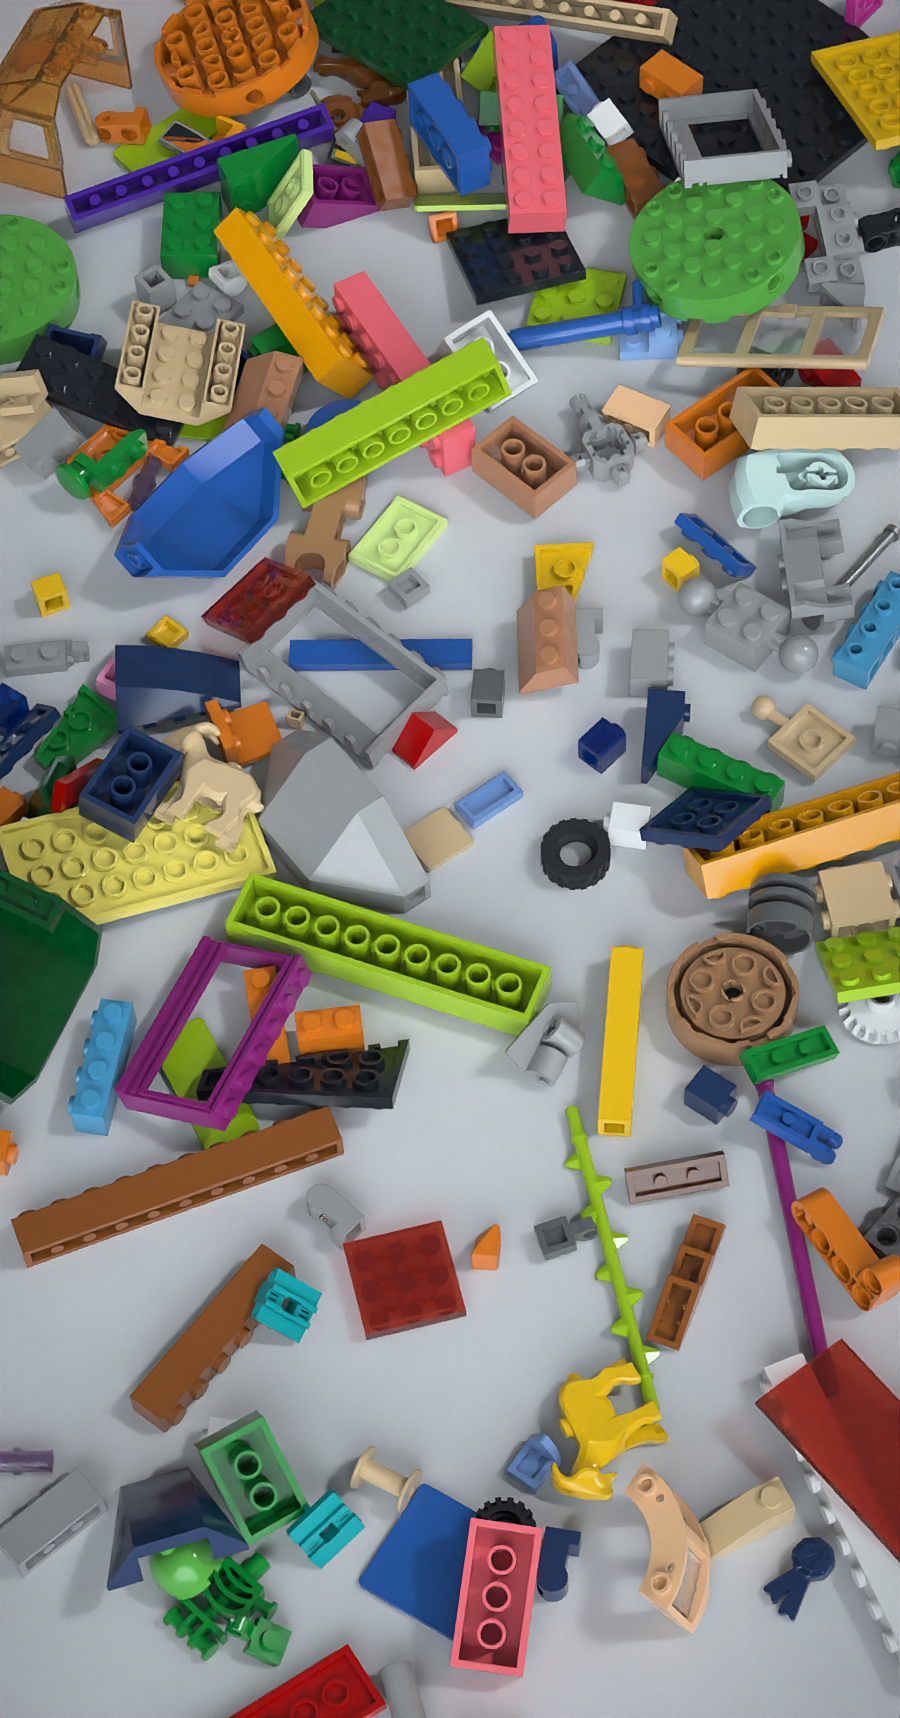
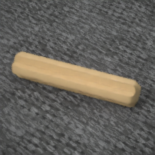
(82, 114)

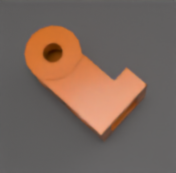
(124, 126)

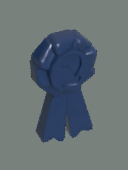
(811, 1562)

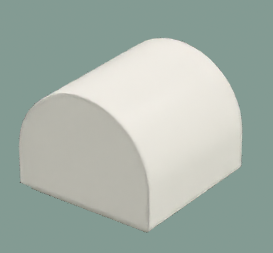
(228, 278)

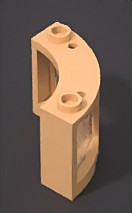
(679, 1551)

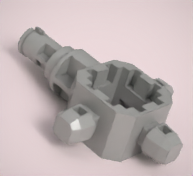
(596, 435)

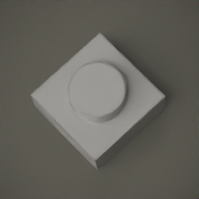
(408, 587)

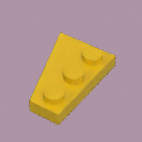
(562, 565)

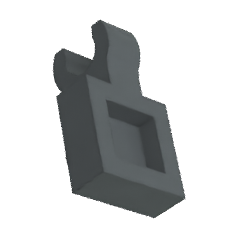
(559, 1237)

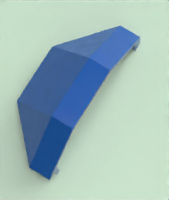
(208, 506)

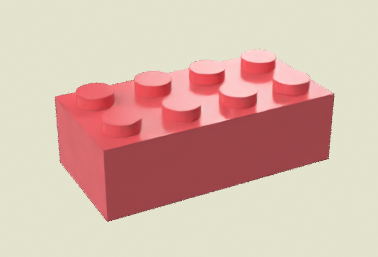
(496, 1597)

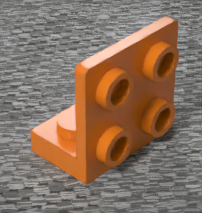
(245, 733)

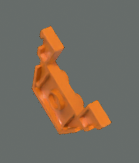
(110, 505)

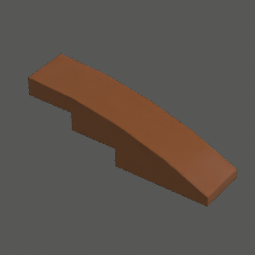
(686, 1282)

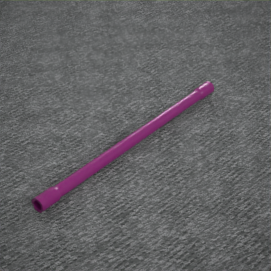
(796, 1237)

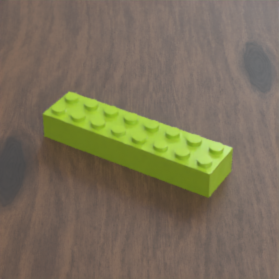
(393, 422)

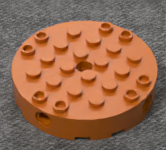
(235, 53)

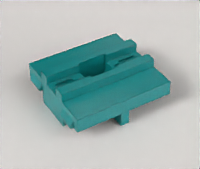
(301, 1299)
(308, 1528)

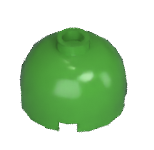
(184, 1569)

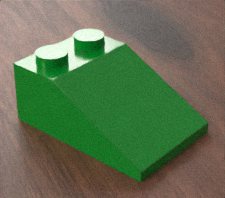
(254, 173)

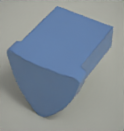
(534, 1462)

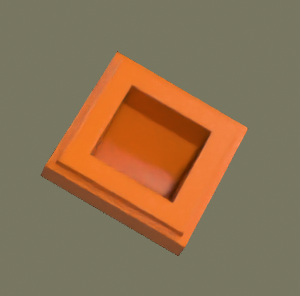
(442, 223)

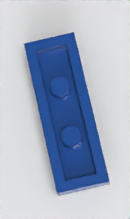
(714, 545)

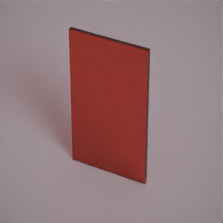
(848, 1432)

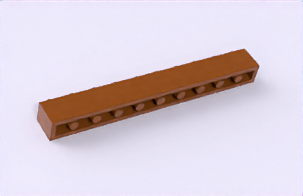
(177, 1186)

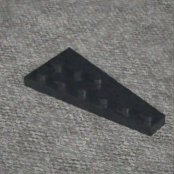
(325, 1079)

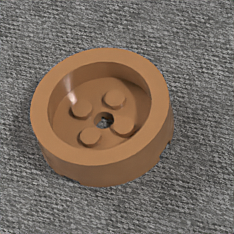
(721, 1027)

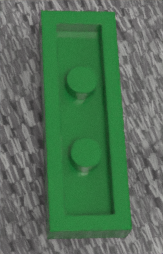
(788, 1054)

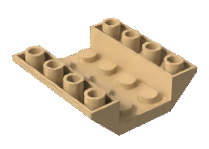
(177, 369)

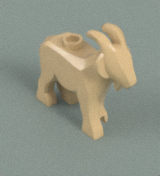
(212, 784)

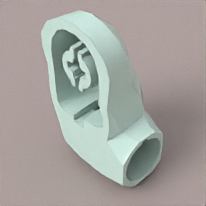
(787, 482)

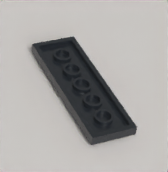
(89, 389)

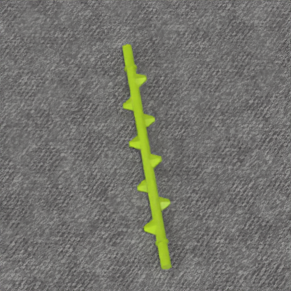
(611, 1242)

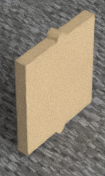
(438, 839)

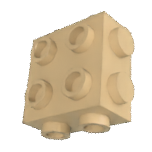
(856, 899)

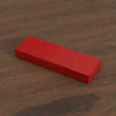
(69, 787)

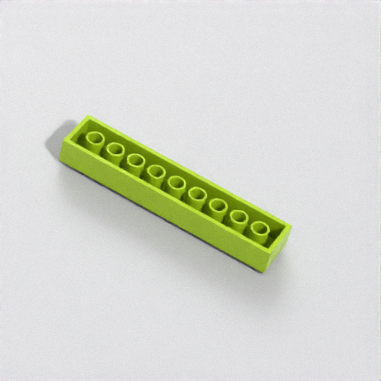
(390, 955)

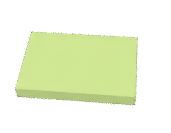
(291, 194)
(397, 539)

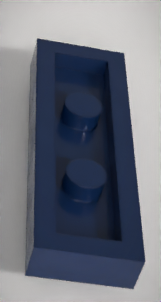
(25, 735)

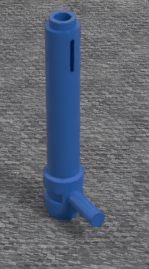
(627, 321)

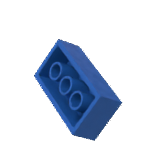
(449, 133)

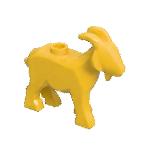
(599, 1431)

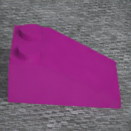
(338, 196)

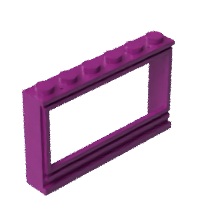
(247, 1058)

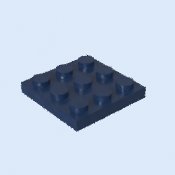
(705, 818)

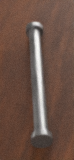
(890, 535)

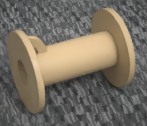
(385, 1478)

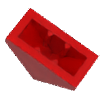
(422, 737)

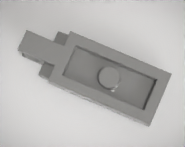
(44, 657)

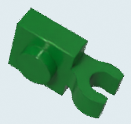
(264, 1638)

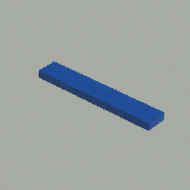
(355, 655)

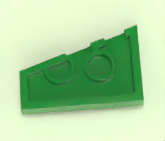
(81, 730)

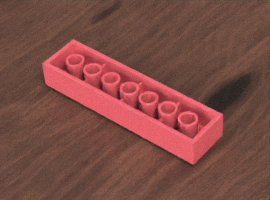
(529, 129)
(395, 358)

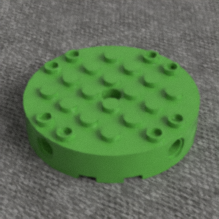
(716, 248)
(35, 284)

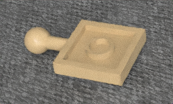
(805, 741)

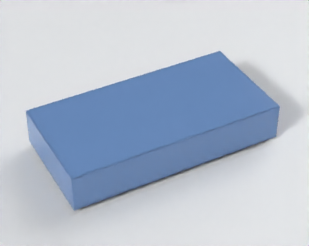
(488, 800)

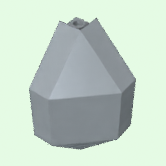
(337, 827)

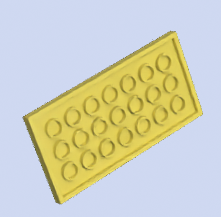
(119, 878)

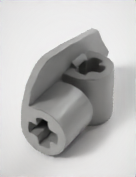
(548, 1042)

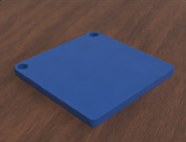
(423, 1560)

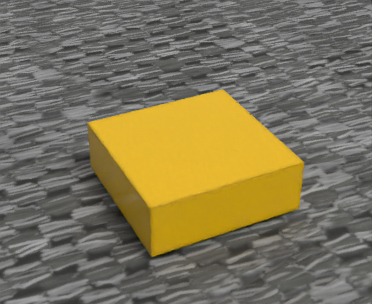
(167, 633)

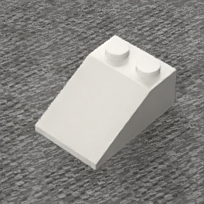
(513, 365)

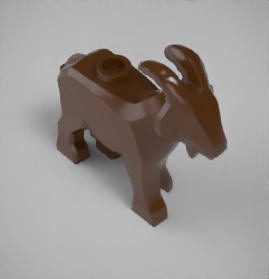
(375, 86)

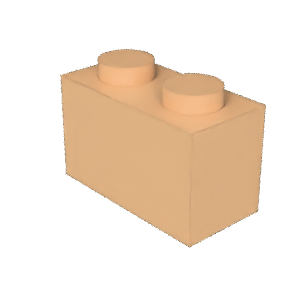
(637, 413)

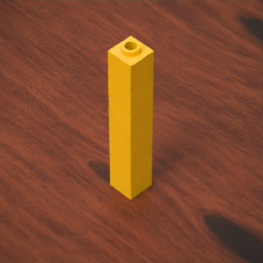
(620, 1041)

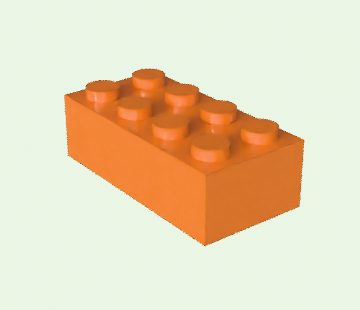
(705, 434)

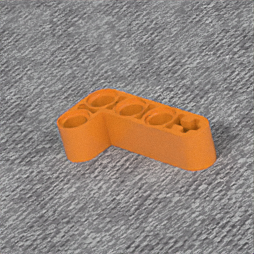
(845, 1250)

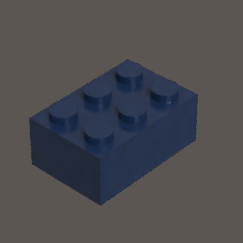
(130, 783)

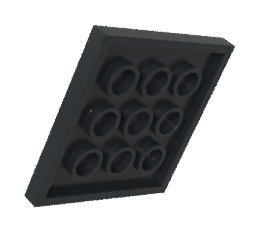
(512, 264)

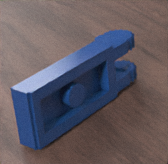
(796, 1127)

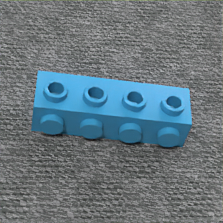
(872, 636)
(103, 1066)

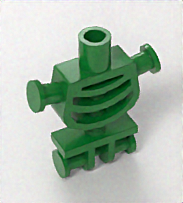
(244, 1585)

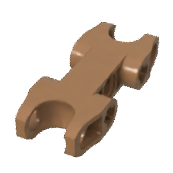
(321, 543)

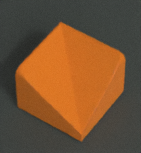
(487, 1249)

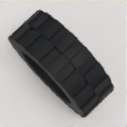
(575, 876)

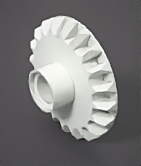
(872, 1020)

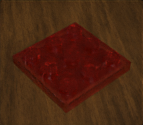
(258, 600)
(404, 1280)

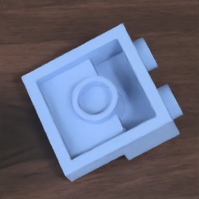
(659, 344)

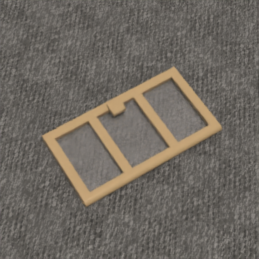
(786, 338)

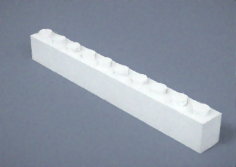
(872, 1563)

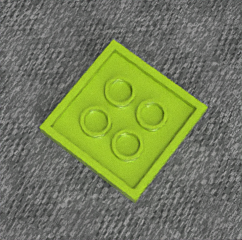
(595, 295)
(862, 964)

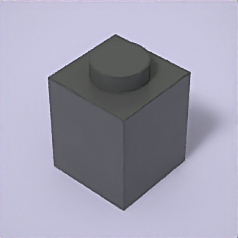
(488, 693)

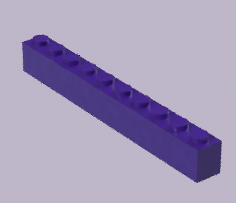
(188, 170)

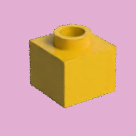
(678, 568)
(50, 594)

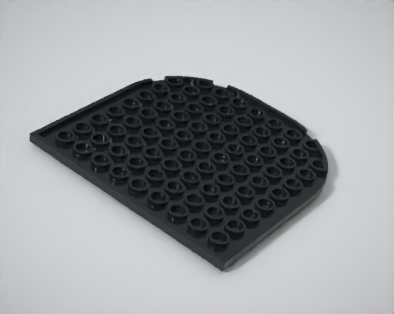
(738, 49)

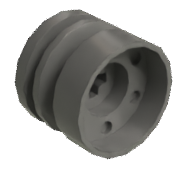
(782, 911)

